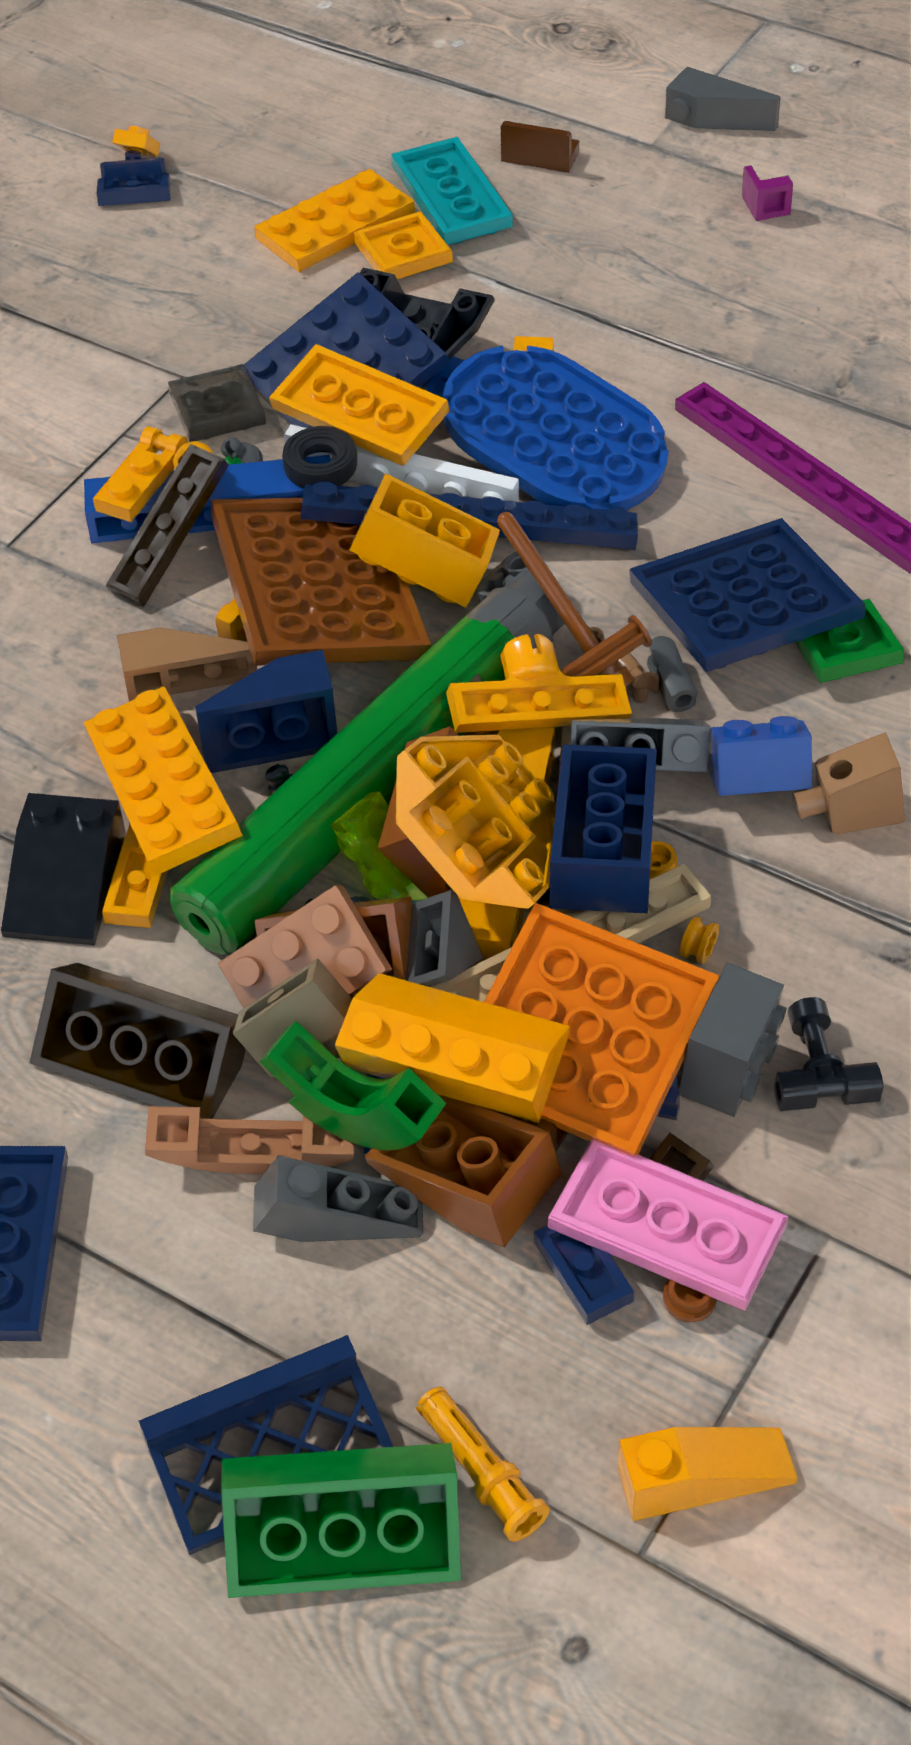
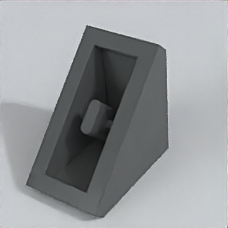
(440, 940)

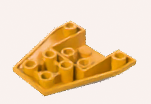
(477, 817)

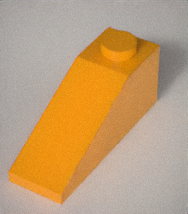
(700, 1467)

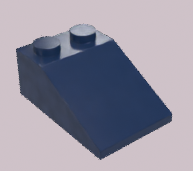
(269, 715)

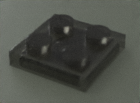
(216, 403)

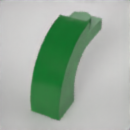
(347, 1103)

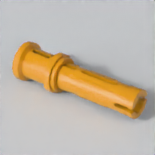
(495, 1480)

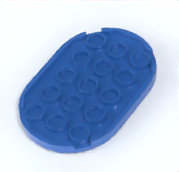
(555, 428)

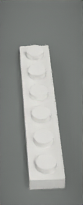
(429, 475)

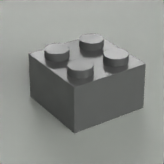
(733, 1040)

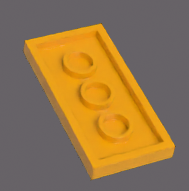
(329, 219)
(363, 402)

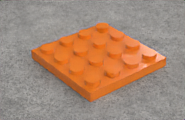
(625, 1016)

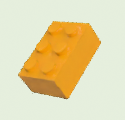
(425, 541)

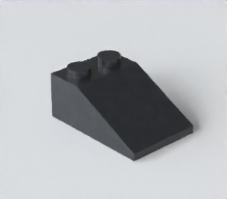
(62, 868)

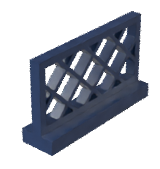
(248, 1400)

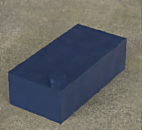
(603, 829)

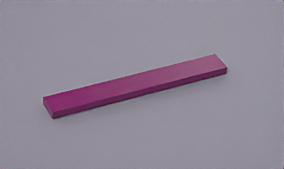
(799, 472)

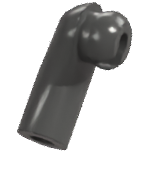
(244, 451)

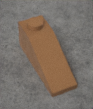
(181, 661)

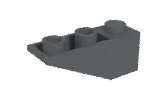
(679, 742)
(332, 1204)

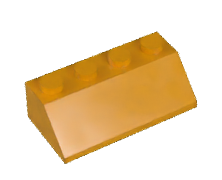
(453, 1045)

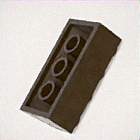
(136, 1040)

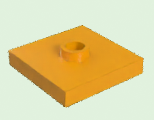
(403, 246)

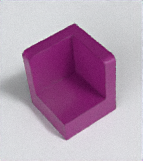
(766, 197)

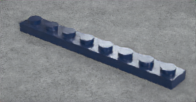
(539, 521)

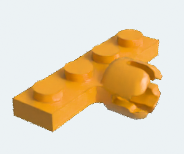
(535, 693)

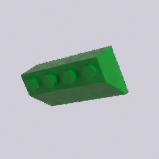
(340, 1520)

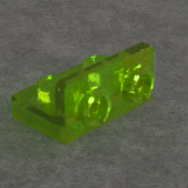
(359, 838)

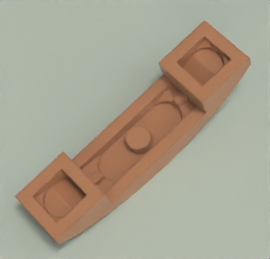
(237, 1145)

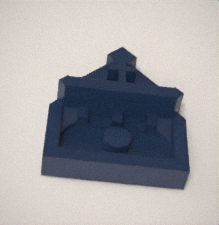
(133, 181)

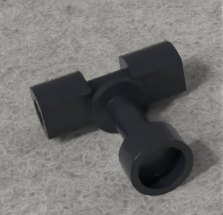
(824, 1072)

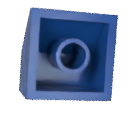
(760, 756)

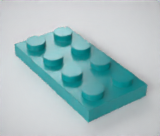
(452, 190)

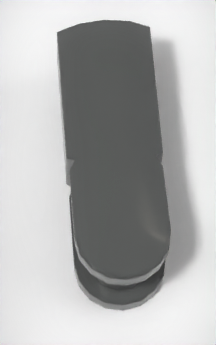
(674, 678)

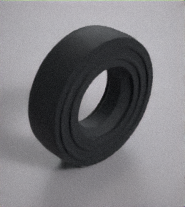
(319, 440)

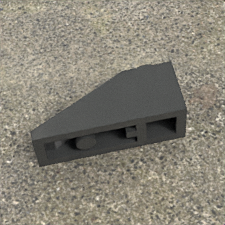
(719, 103)

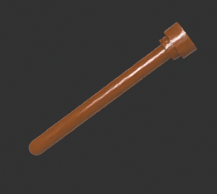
(554, 591)

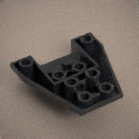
(444, 323)

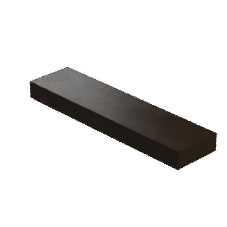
(167, 525)

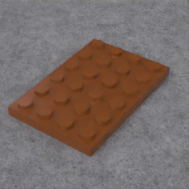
(308, 591)

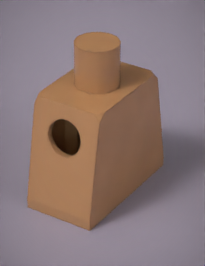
(856, 788)

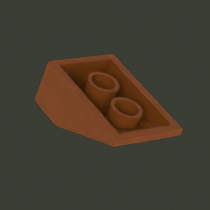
(475, 1169)

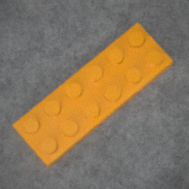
(161, 780)

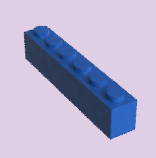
(239, 481)

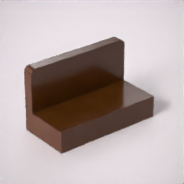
(538, 146)

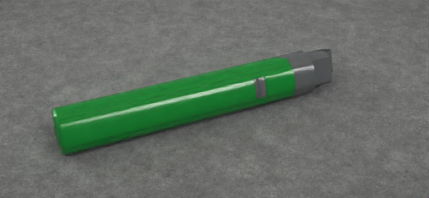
(291, 832)

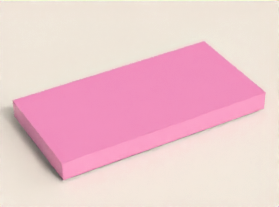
(669, 1223)

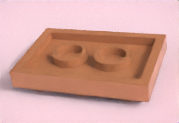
(321, 929)

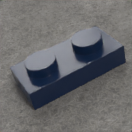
(585, 1274)

